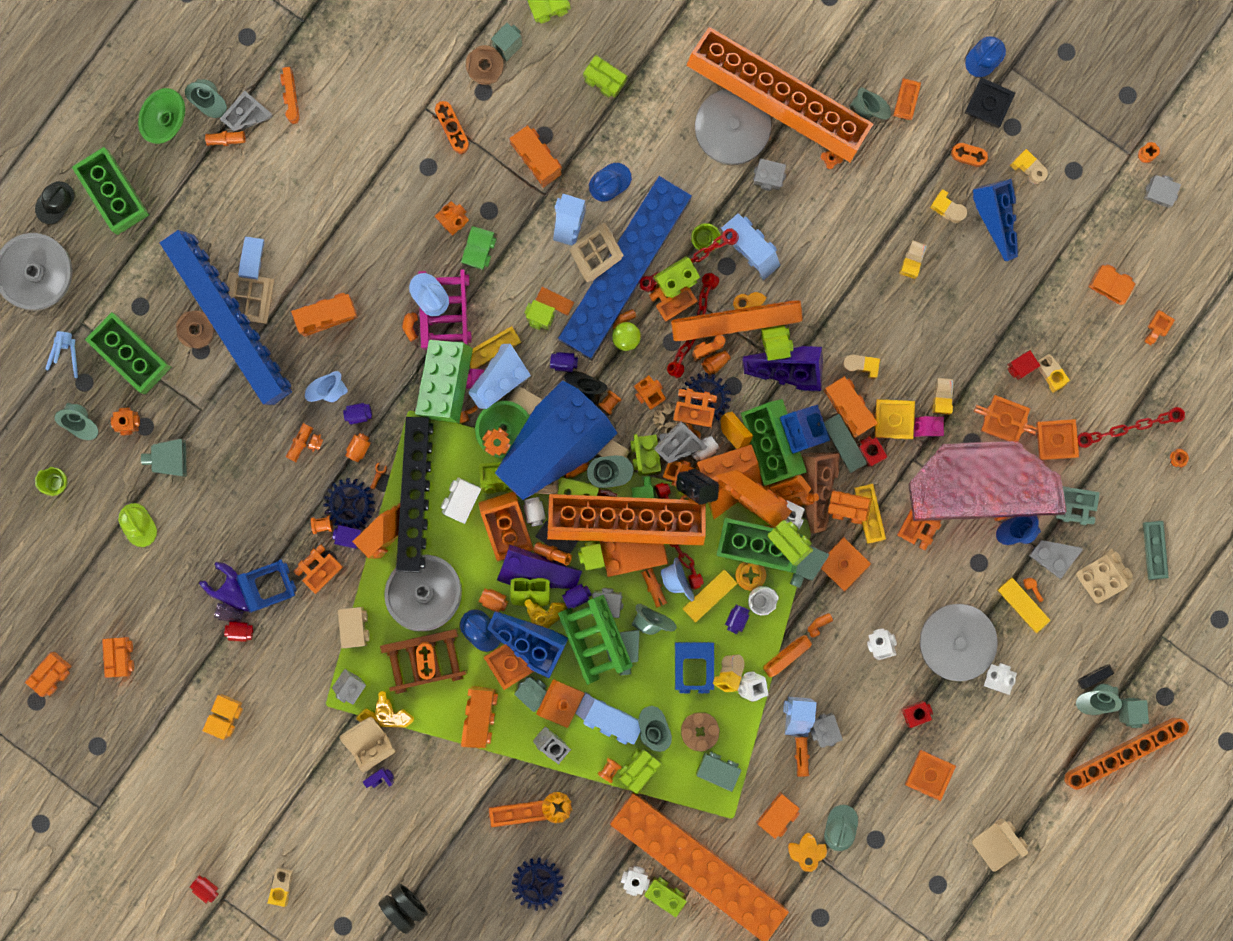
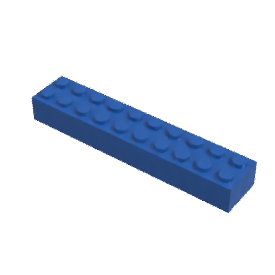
(617, 284)
(226, 317)

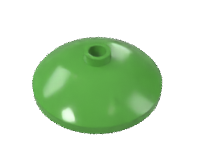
(161, 116)
(497, 415)

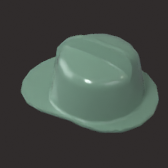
(205, 97)
(870, 105)
(76, 421)
(610, 471)
(650, 621)
(1100, 700)
(654, 729)
(841, 827)

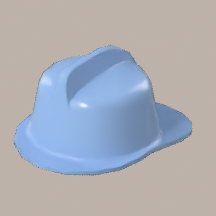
(429, 294)
(327, 388)
(675, 579)

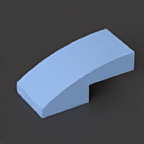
(251, 258)

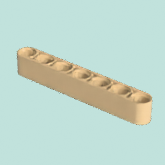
(530, 401)

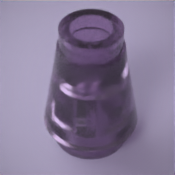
(228, 613)

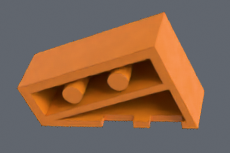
(324, 314)

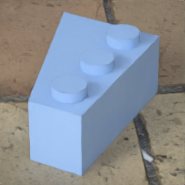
(569, 218)
(753, 246)
(499, 378)
(799, 716)
(608, 719)

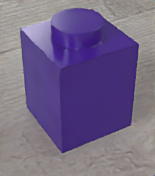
(345, 535)

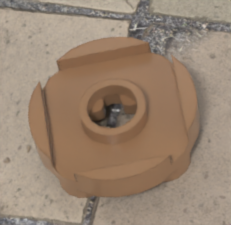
(491, 73)
(184, 329)
(700, 720)

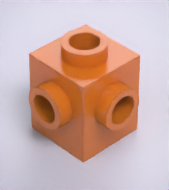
(452, 217)
(649, 392)
(132, 421)
(494, 434)
(674, 468)

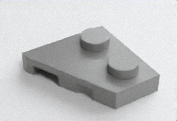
(245, 113)
(679, 443)
(1055, 556)

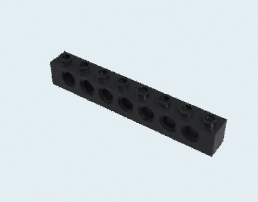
(413, 426)

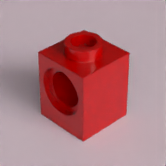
(1023, 365)
(880, 453)
(908, 713)

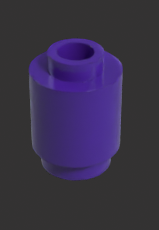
(563, 362)
(357, 413)
(576, 596)
(737, 619)

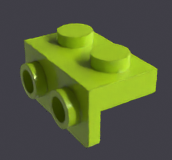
(666, 897)

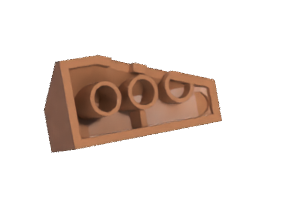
(820, 476)

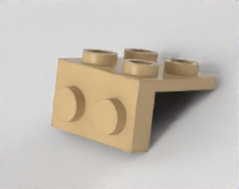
(1105, 576)
(367, 743)
(999, 844)

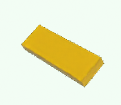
(487, 350)
(873, 527)
(709, 595)
(1023, 605)

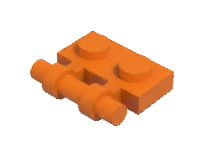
(671, 307)
(703, 349)
(693, 413)
(793, 488)
(912, 530)
(322, 573)

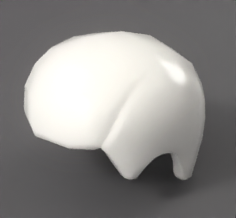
(763, 600)

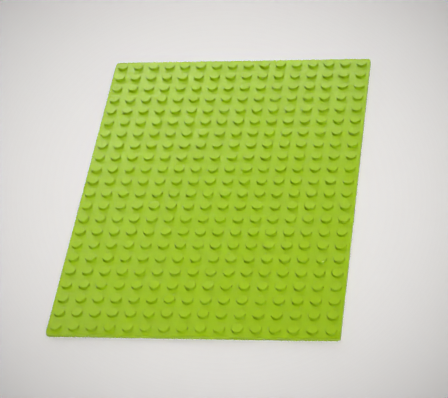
(441, 705)

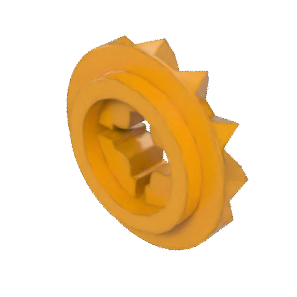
(744, 581)
(549, 809)

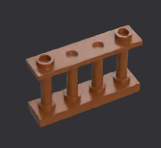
(411, 646)

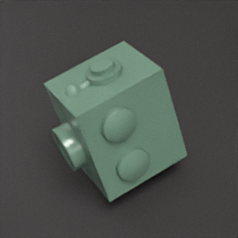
(531, 693)

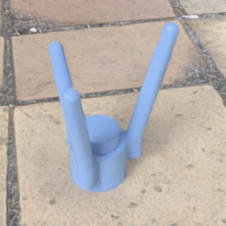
(62, 341)

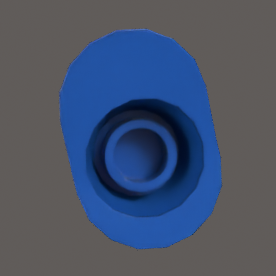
(985, 56)
(610, 182)
(1018, 529)
(474, 628)

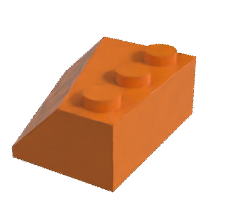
(738, 459)
(754, 497)
(379, 534)
(479, 718)

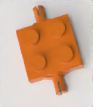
(1005, 419)

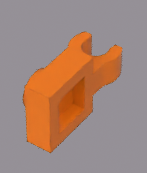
(1159, 325)

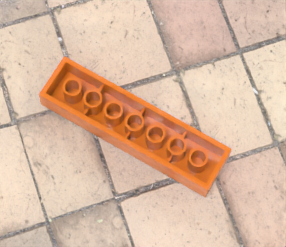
(626, 519)

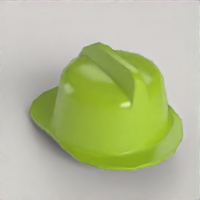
(137, 525)

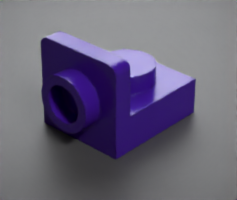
(375, 779)

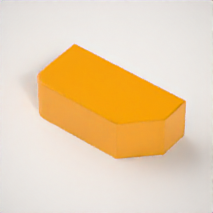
(735, 430)

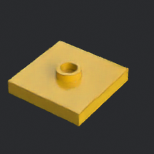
(895, 419)

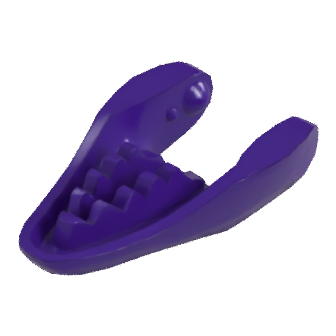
(230, 591)

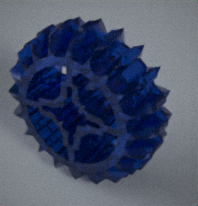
(719, 389)
(357, 497)
(545, 880)

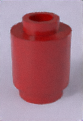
(238, 631)
(204, 889)

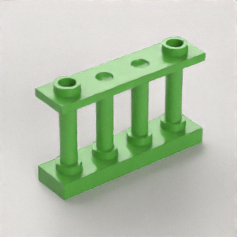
(610, 634)

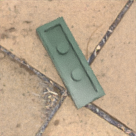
(844, 443)
(1155, 550)

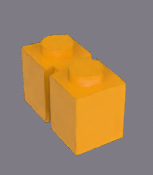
(218, 725)

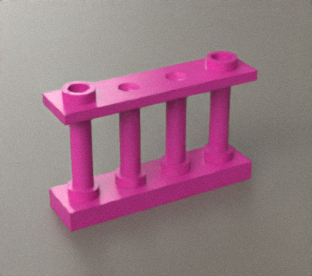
(427, 320)

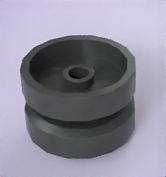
(403, 908)

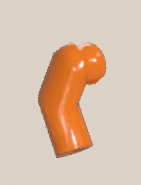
(624, 317)
(408, 322)
(817, 623)

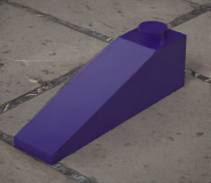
(801, 369)
(528, 565)

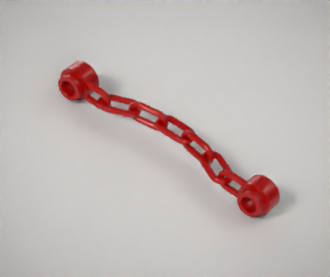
(735, 237)
(675, 368)
(1089, 439)
(695, 580)

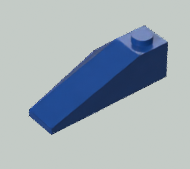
(996, 209)
(531, 642)

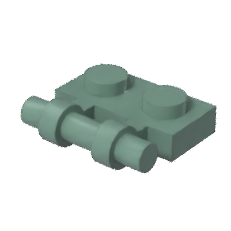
(1079, 499)

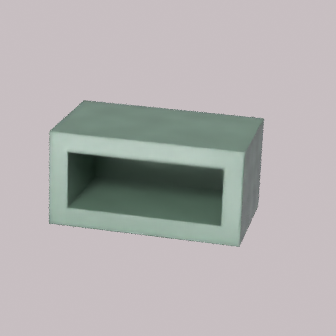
(507, 41)
(1134, 712)
(718, 771)

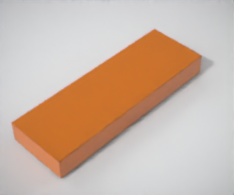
(516, 813)

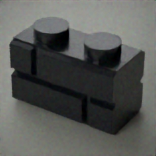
(697, 486)

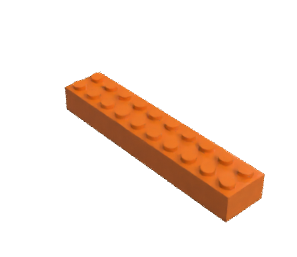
(779, 94)
(699, 867)

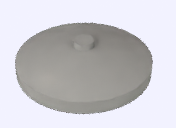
(731, 128)
(34, 271)
(424, 598)
(958, 642)

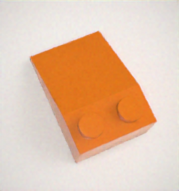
(505, 524)
(630, 557)

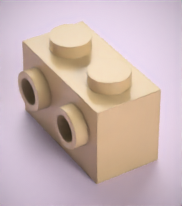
(353, 627)

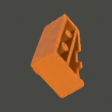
(536, 155)
(850, 406)

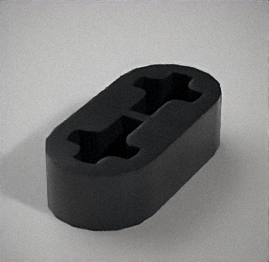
(1095, 676)

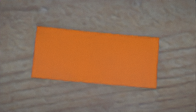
(554, 300)

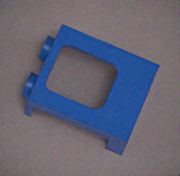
(803, 429)
(250, 592)
(694, 650)

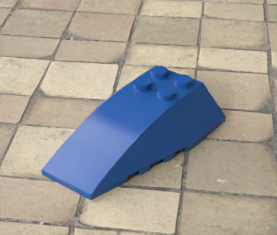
(555, 440)

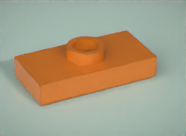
(907, 99)

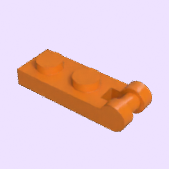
(289, 96)

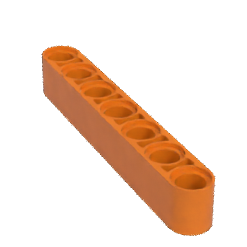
(736, 320)
(1135, 753)

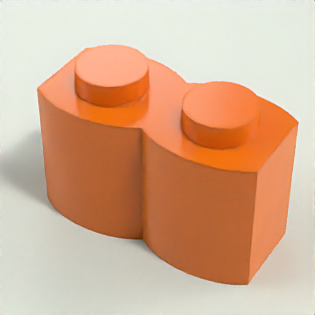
(1112, 284)

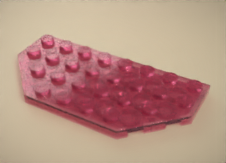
(985, 483)

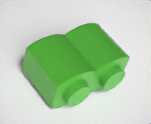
(478, 248)

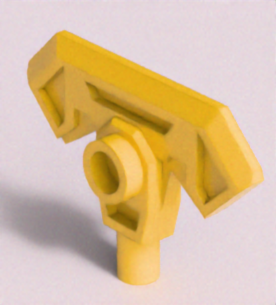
(540, 616)
(385, 715)

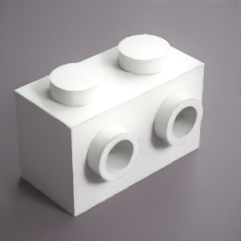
(460, 500)

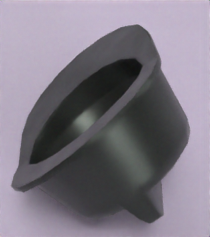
(54, 202)
(586, 384)

